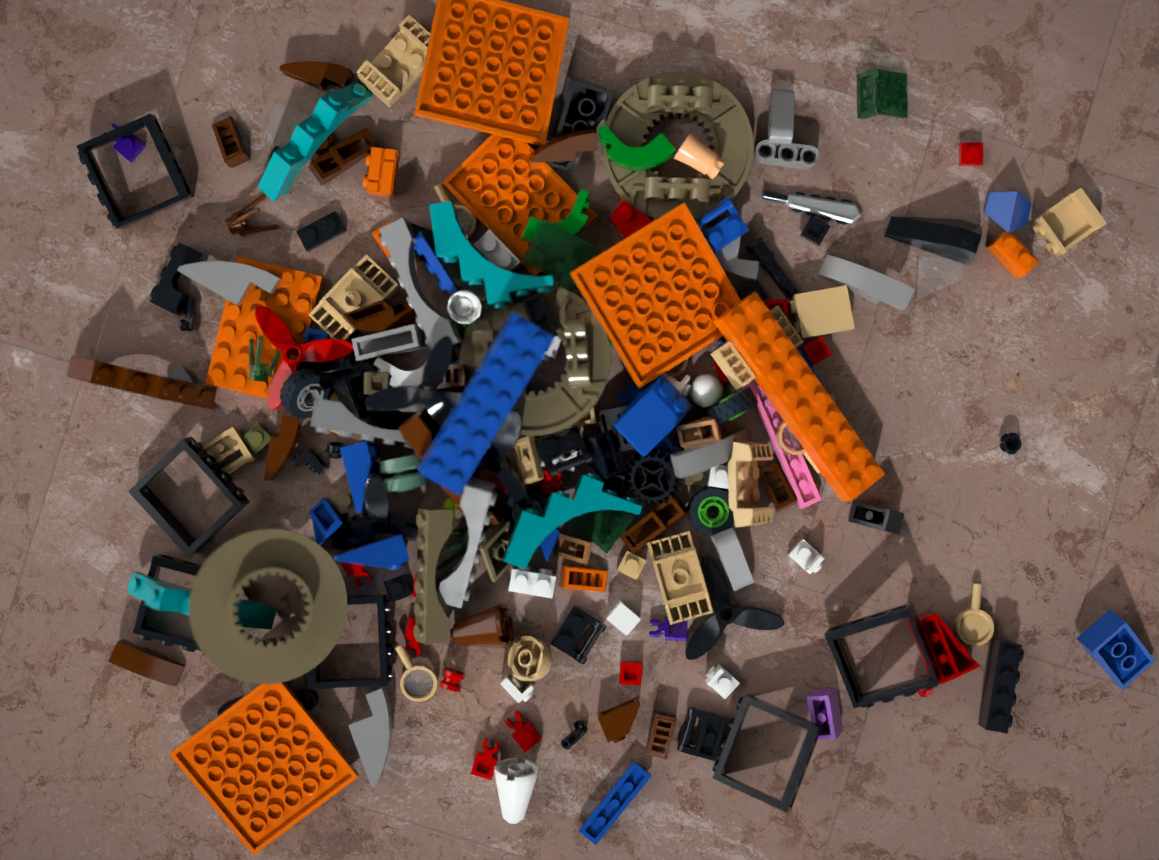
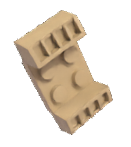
(398, 63)
(357, 288)
(734, 365)
(743, 484)
(680, 577)

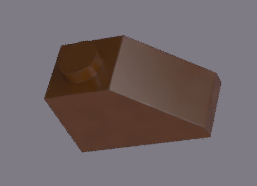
(618, 720)

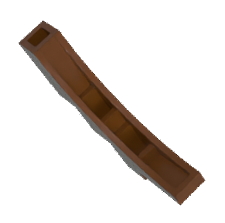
(141, 382)

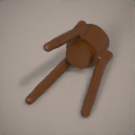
(238, 221)

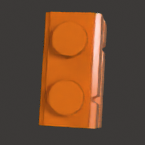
(381, 172)
(1012, 254)

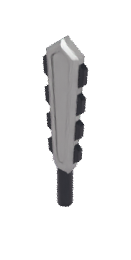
(828, 208)

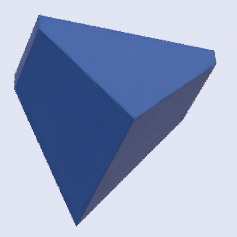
(1008, 209)
(326, 521)

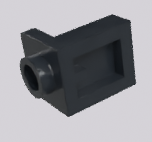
(314, 462)

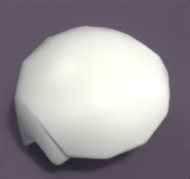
(464, 307)
(706, 390)

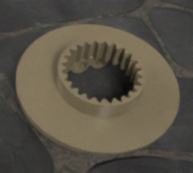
(710, 107)
(586, 359)
(272, 658)

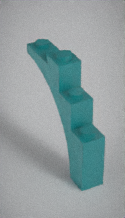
(308, 136)
(499, 283)
(587, 497)
(175, 598)

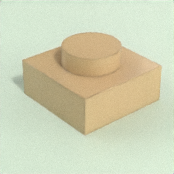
(631, 565)

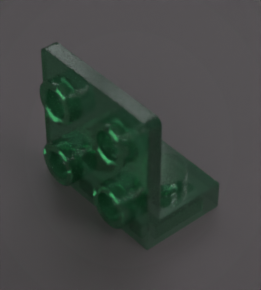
(882, 94)
(603, 526)

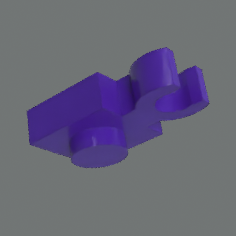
(128, 146)
(672, 632)

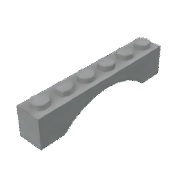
(399, 240)
(334, 416)
(475, 505)

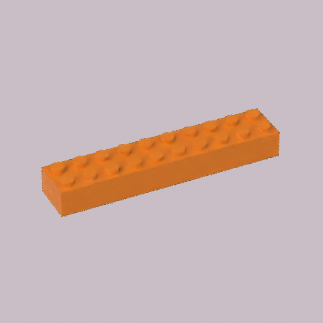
(799, 398)

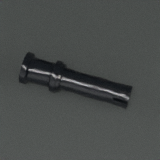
(766, 259)

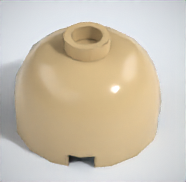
(530, 659)

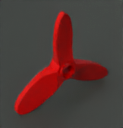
(283, 339)

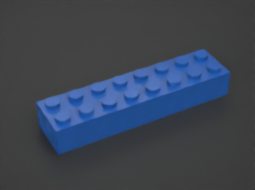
(485, 403)

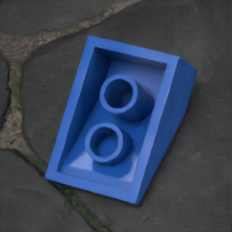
(652, 414)
(359, 462)
(382, 554)
(1116, 649)

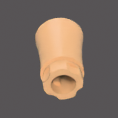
(699, 156)

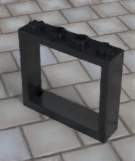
(97, 178)
(166, 519)
(148, 634)
(385, 649)
(887, 693)
(801, 763)

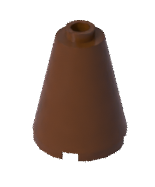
(485, 629)

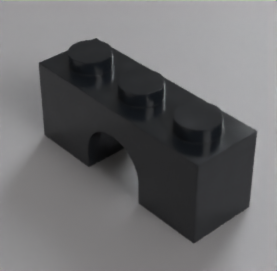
(167, 292)

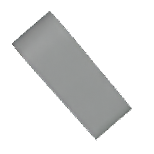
(781, 117)
(796, 150)
(732, 559)

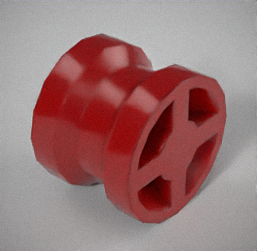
(452, 679)

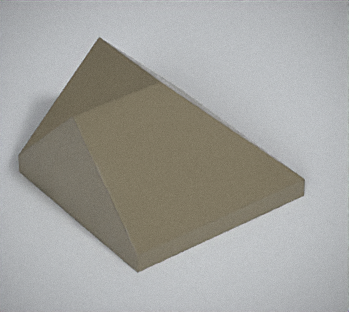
(494, 550)

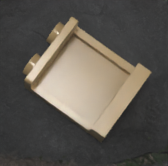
(1068, 222)
(822, 312)

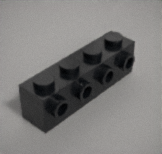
(1000, 685)

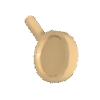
(974, 625)

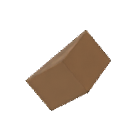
(698, 432)
(573, 548)

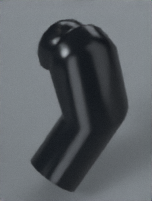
(190, 315)
(575, 735)

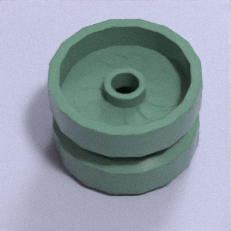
(404, 473)

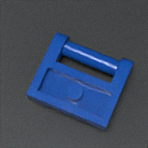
(725, 231)

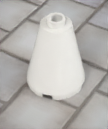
(515, 786)

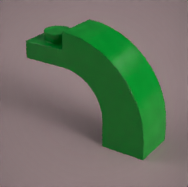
(638, 158)
(573, 223)

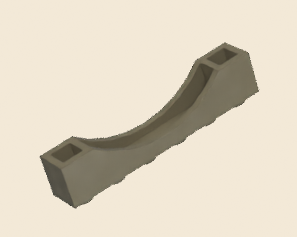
(433, 530)

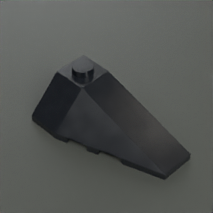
(580, 109)
(943, 237)

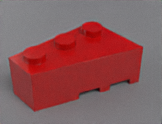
(627, 219)
(947, 651)

